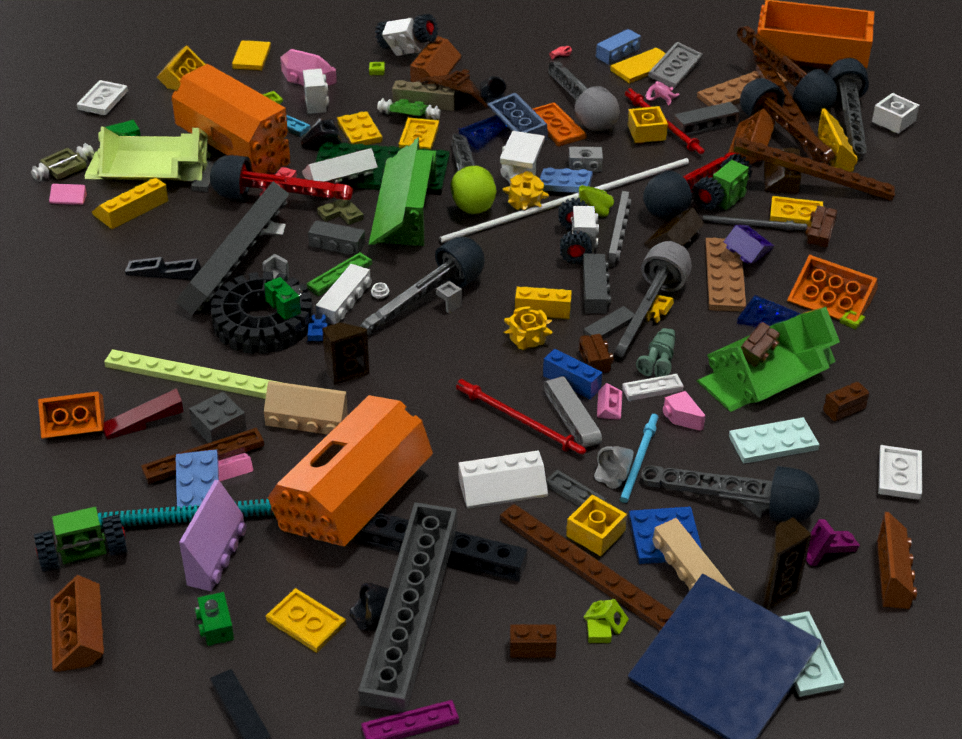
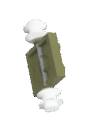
(63, 163)

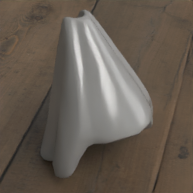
(613, 465)

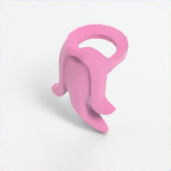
(662, 91)

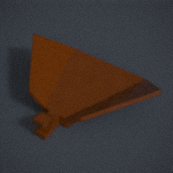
(458, 81)

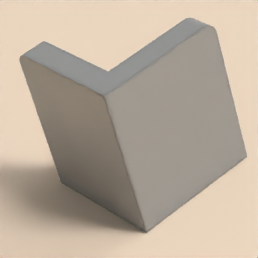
(276, 265)
(451, 294)

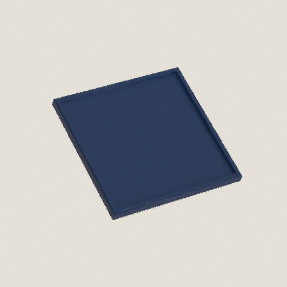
(724, 660)

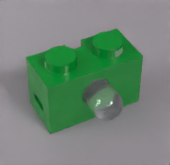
(283, 297)
(215, 619)

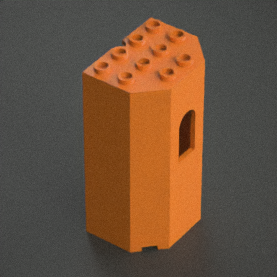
(816, 33)
(233, 117)
(351, 472)

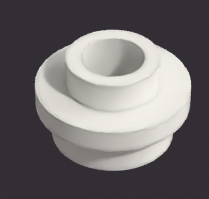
(380, 290)

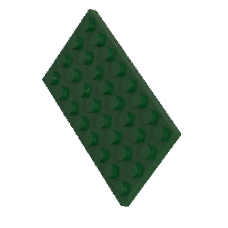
(381, 153)

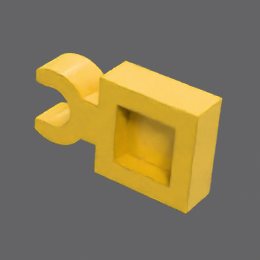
(660, 306)

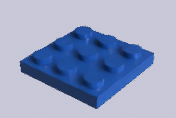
(643, 525)

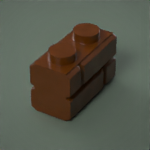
(822, 226)
(759, 344)
(595, 352)
(846, 401)
(533, 640)

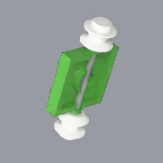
(406, 107)

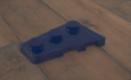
(482, 131)
(765, 311)

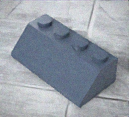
(519, 115)

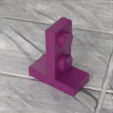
(827, 540)

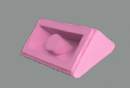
(67, 194)
(609, 402)
(234, 466)

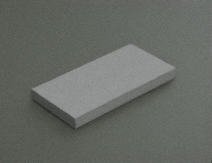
(675, 65)

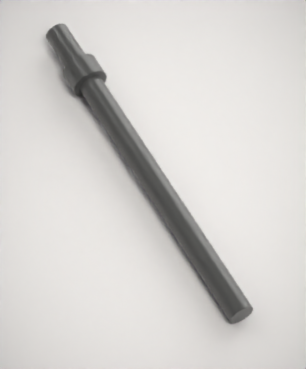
(788, 225)

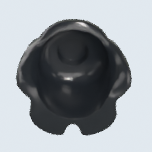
(492, 89)
(321, 132)
(369, 606)

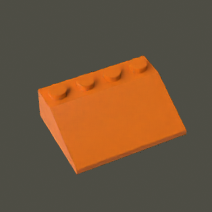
(833, 287)

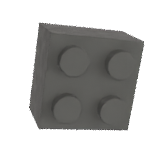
(217, 418)

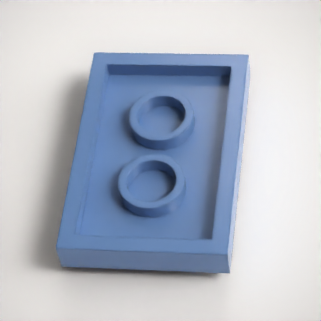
(565, 179)
(195, 476)

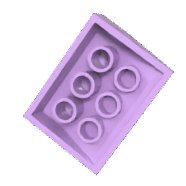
(211, 538)

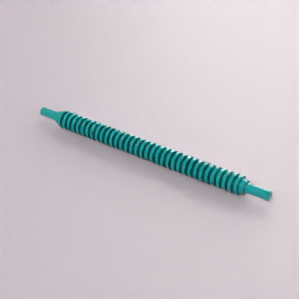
(179, 514)

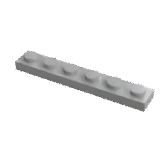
(619, 229)

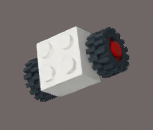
(407, 35)
(584, 228)

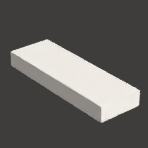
(652, 387)

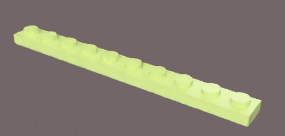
(187, 373)

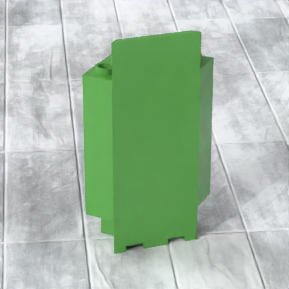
(402, 197)
(800, 355)

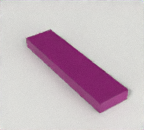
(412, 722)

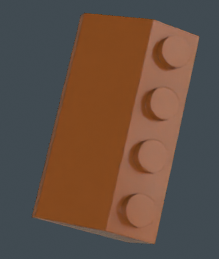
(436, 59)
(755, 129)
(895, 564)
(76, 625)

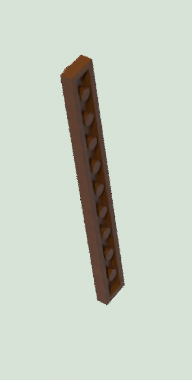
(768, 72)
(814, 168)
(587, 566)

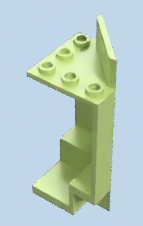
(150, 157)

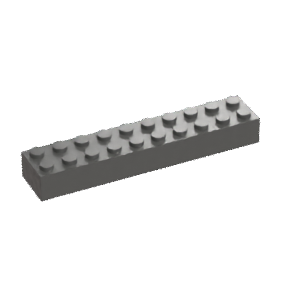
(232, 248)
(408, 608)

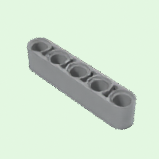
(572, 412)

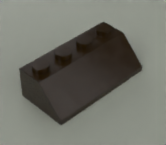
(786, 562)

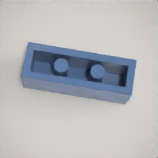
(618, 46)

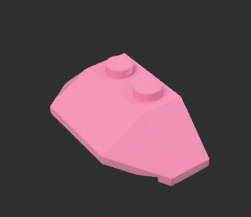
(296, 61)

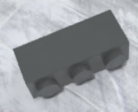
(336, 238)

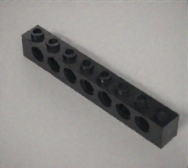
(466, 551)

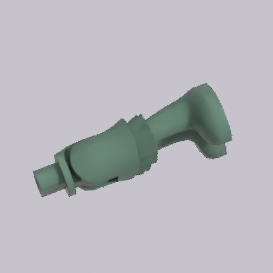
(662, 347)

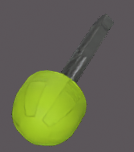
(472, 185)

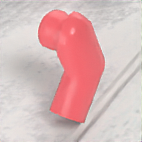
(561, 51)

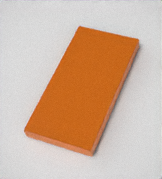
(559, 125)

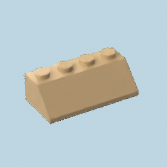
(304, 407)

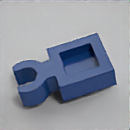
(315, 328)

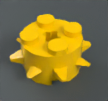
(525, 191)
(528, 327)

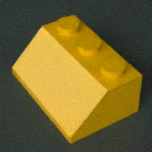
(181, 64)
(552, 302)

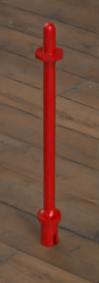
(692, 144)
(474, 392)

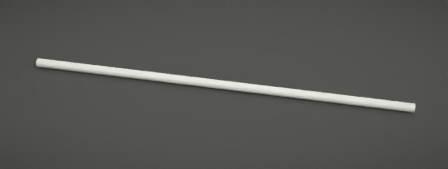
(555, 203)

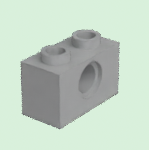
(585, 158)

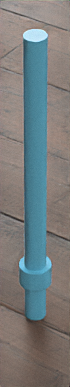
(649, 431)

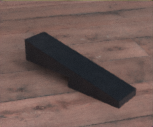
(158, 268)
(239, 706)

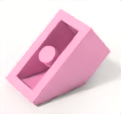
(684, 411)

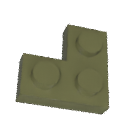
(342, 208)

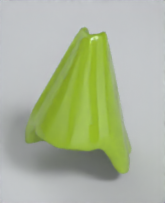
(598, 198)

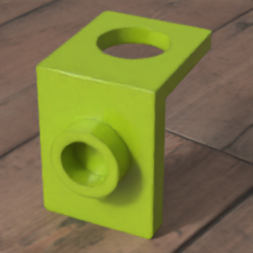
(606, 610)

